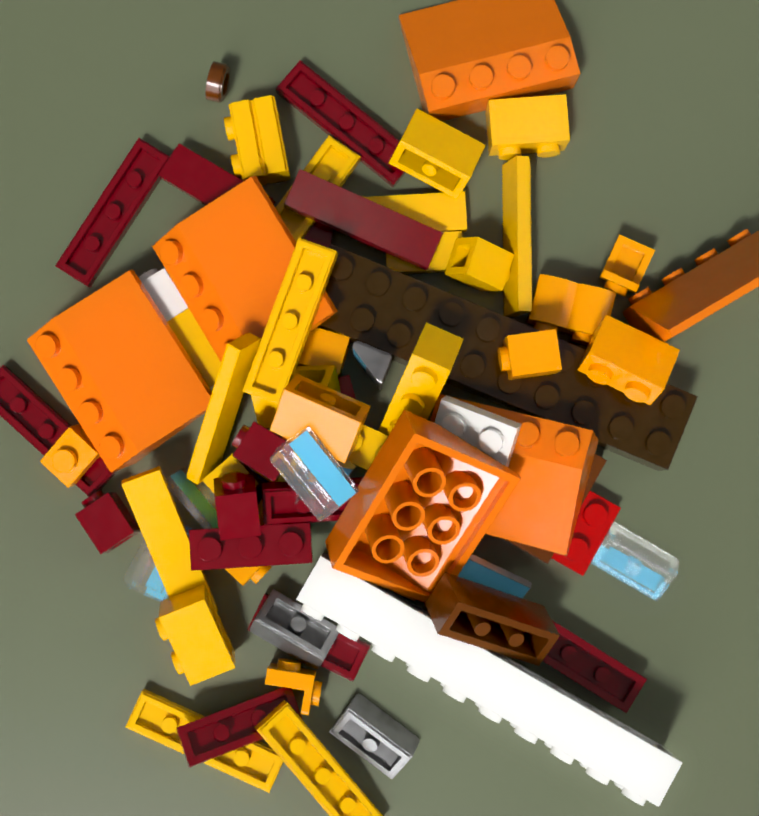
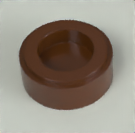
(217, 82)

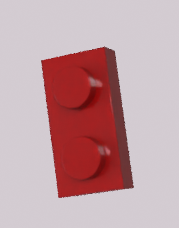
(592, 526)

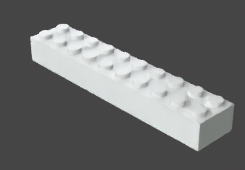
(493, 682)

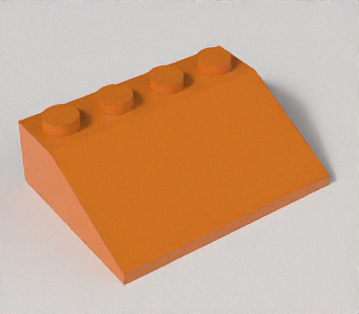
(486, 52)
(232, 264)
(698, 292)
(122, 371)
(554, 473)
(419, 509)

